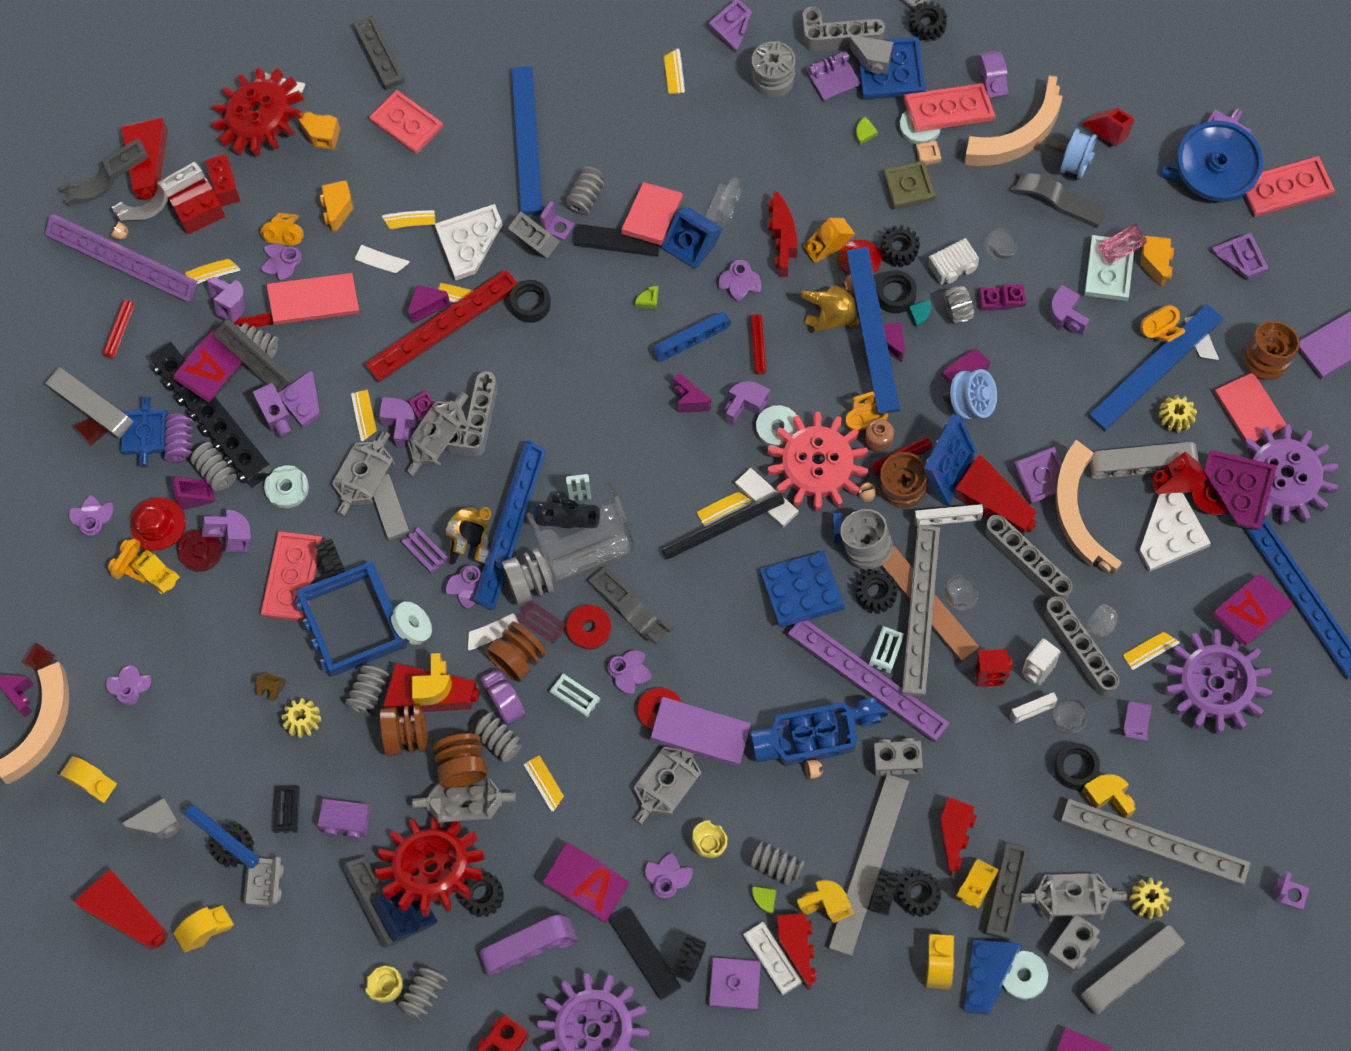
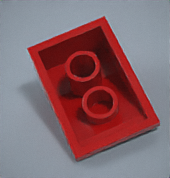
(197, 206)

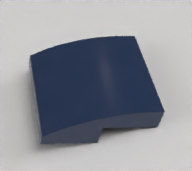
(400, 923)

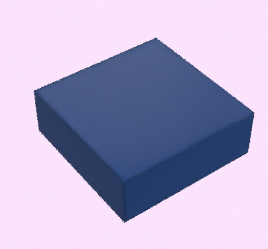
(837, 522)

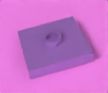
(1039, 474)
(735, 984)

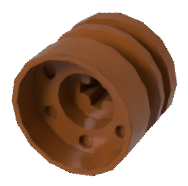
(1271, 350)
(907, 468)
(519, 647)
(403, 730)
(460, 760)

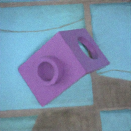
(550, 220)
(1137, 720)
(1283, 886)

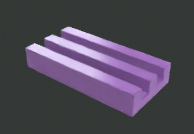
(413, 537)

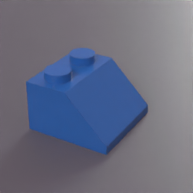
(691, 237)

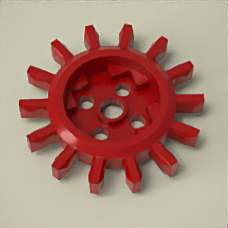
(271, 115)
(412, 857)

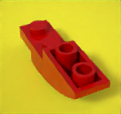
(783, 231)

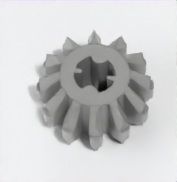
(959, 304)

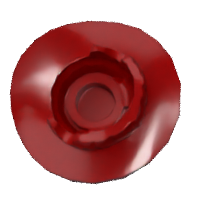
(158, 523)

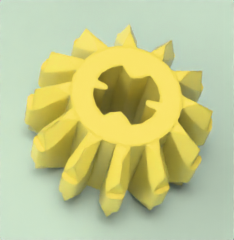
(1181, 407)
(300, 710)
(1156, 892)

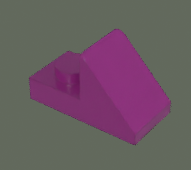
(693, 398)
(14, 688)

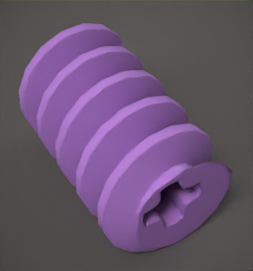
(178, 438)

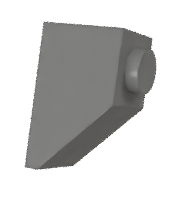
(872, 53)
(155, 821)

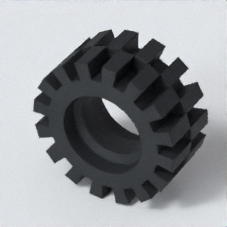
(926, 31)
(899, 256)
(330, 558)
(876, 579)
(227, 858)
(926, 881)
(883, 892)
(489, 906)
(689, 958)

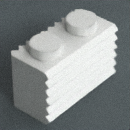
(953, 262)
(1040, 662)

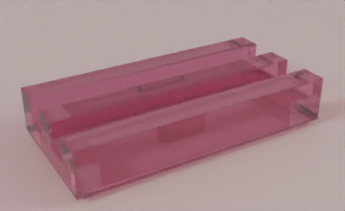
(1138, 234)
(527, 611)

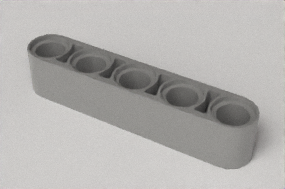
(89, 402)
(1137, 459)
(1025, 548)
(1081, 636)
(1132, 969)

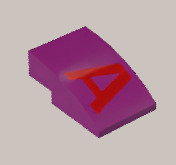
(208, 368)
(1253, 609)
(586, 882)

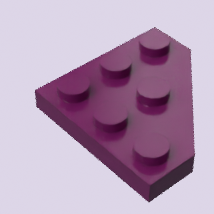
(1242, 486)

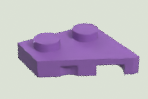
(731, 24)
(1242, 256)
(302, 399)

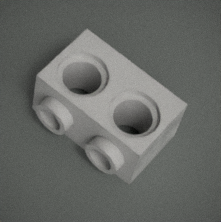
(533, 234)
(898, 764)
(1069, 941)

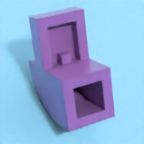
(994, 70)
(228, 298)
(1063, 311)
(746, 396)
(400, 415)
(232, 527)

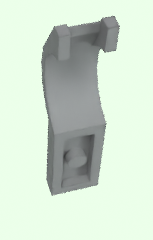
(165, 188)

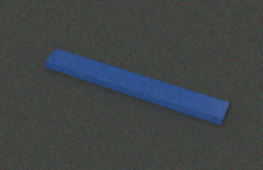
(527, 140)
(873, 331)
(1155, 368)
(509, 524)
(1303, 596)

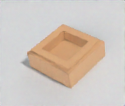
(928, 152)

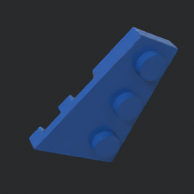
(987, 972)

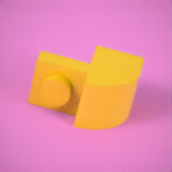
(155, 572)
(433, 688)
(88, 778)
(1107, 789)
(977, 883)
(830, 897)
(200, 926)
(940, 962)

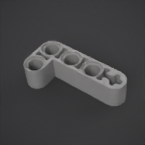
(842, 30)
(476, 414)

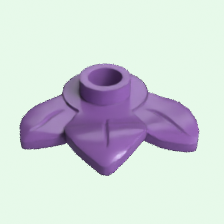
(278, 261)
(740, 282)
(91, 513)
(464, 587)
(632, 673)
(128, 682)
(668, 873)

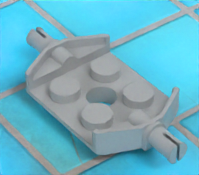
(447, 419)
(360, 488)
(660, 797)
(447, 802)
(1055, 899)

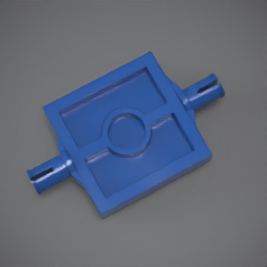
(146, 432)

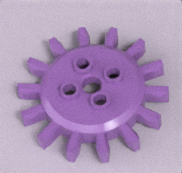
(1294, 493)
(1217, 661)
(593, 1006)

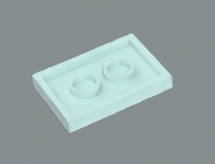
(1106, 279)

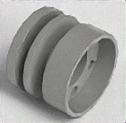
(773, 69)
(866, 539)
(528, 576)

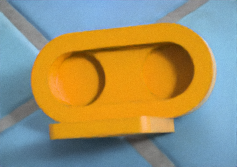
(283, 230)
(1161, 323)
(864, 413)
(121, 566)

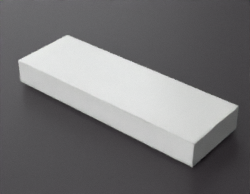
(757, 489)
(948, 515)
(772, 958)

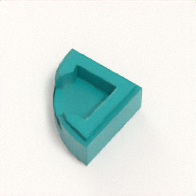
(920, 312)

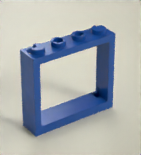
(336, 582)

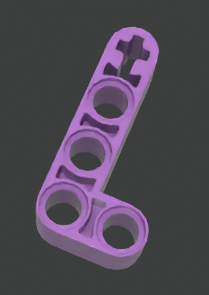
(521, 946)

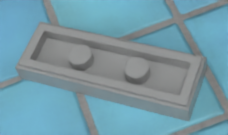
(390, 509)

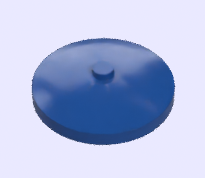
(1219, 161)

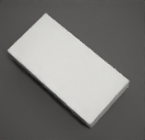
(1033, 708)

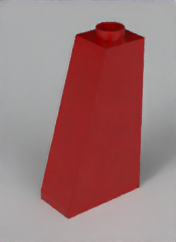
(147, 173)
(987, 487)
(461, 696)
(118, 908)

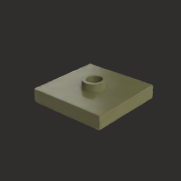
(909, 184)

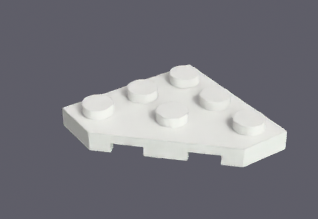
(468, 239)
(1172, 532)

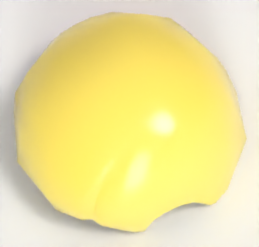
(709, 840)
(384, 984)

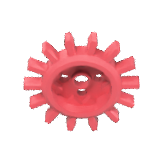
(801, 473)

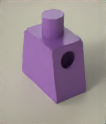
(273, 409)

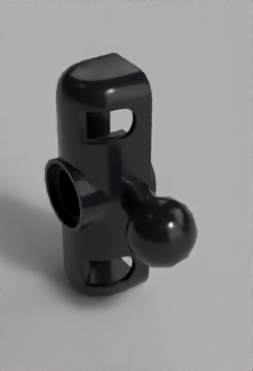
(566, 513)

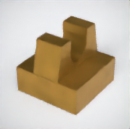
(271, 683)

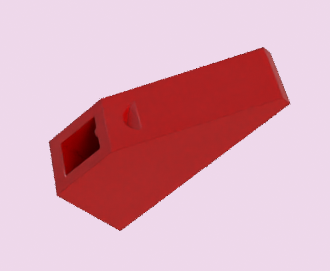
(953, 828)
(793, 940)

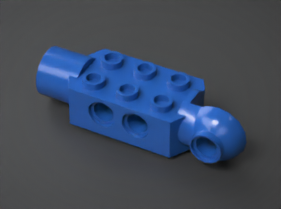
(815, 732)

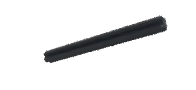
(723, 525)

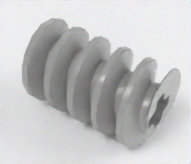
(585, 190)
(265, 343)
(212, 467)
(365, 689)
(497, 738)
(777, 864)
(421, 993)

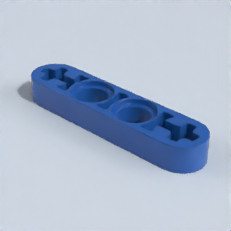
(691, 336)

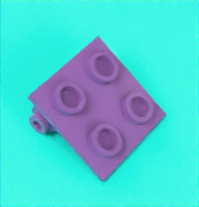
(833, 75)

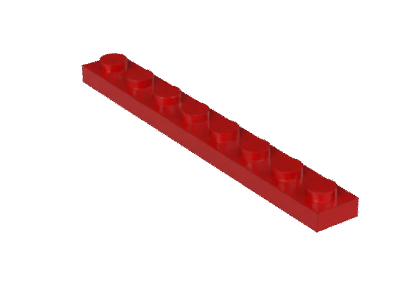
(441, 326)

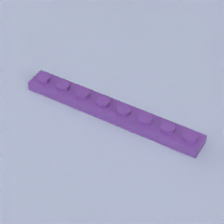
(121, 258)
(869, 680)

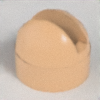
(120, 231)
(867, 495)
(812, 769)

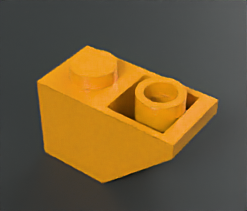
(320, 130)
(338, 203)
(828, 239)
(1156, 258)

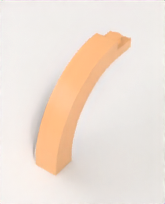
(1005, 148)
(1069, 515)
(47, 727)

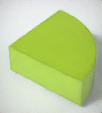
(865, 131)
(648, 298)
(764, 898)

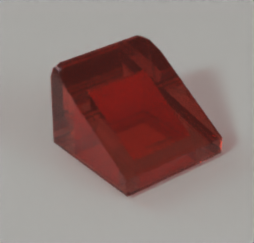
(90, 431)
(37, 657)

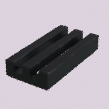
(295, 816)

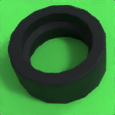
(901, 277)
(527, 315)
(1084, 750)

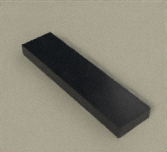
(613, 240)
(645, 953)

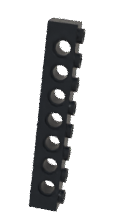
(253, 472)

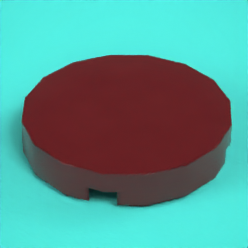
(199, 552)

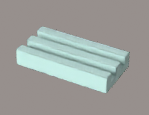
(579, 493)
(881, 663)
(590, 706)

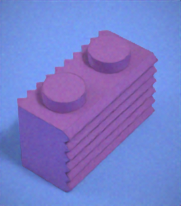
(344, 818)

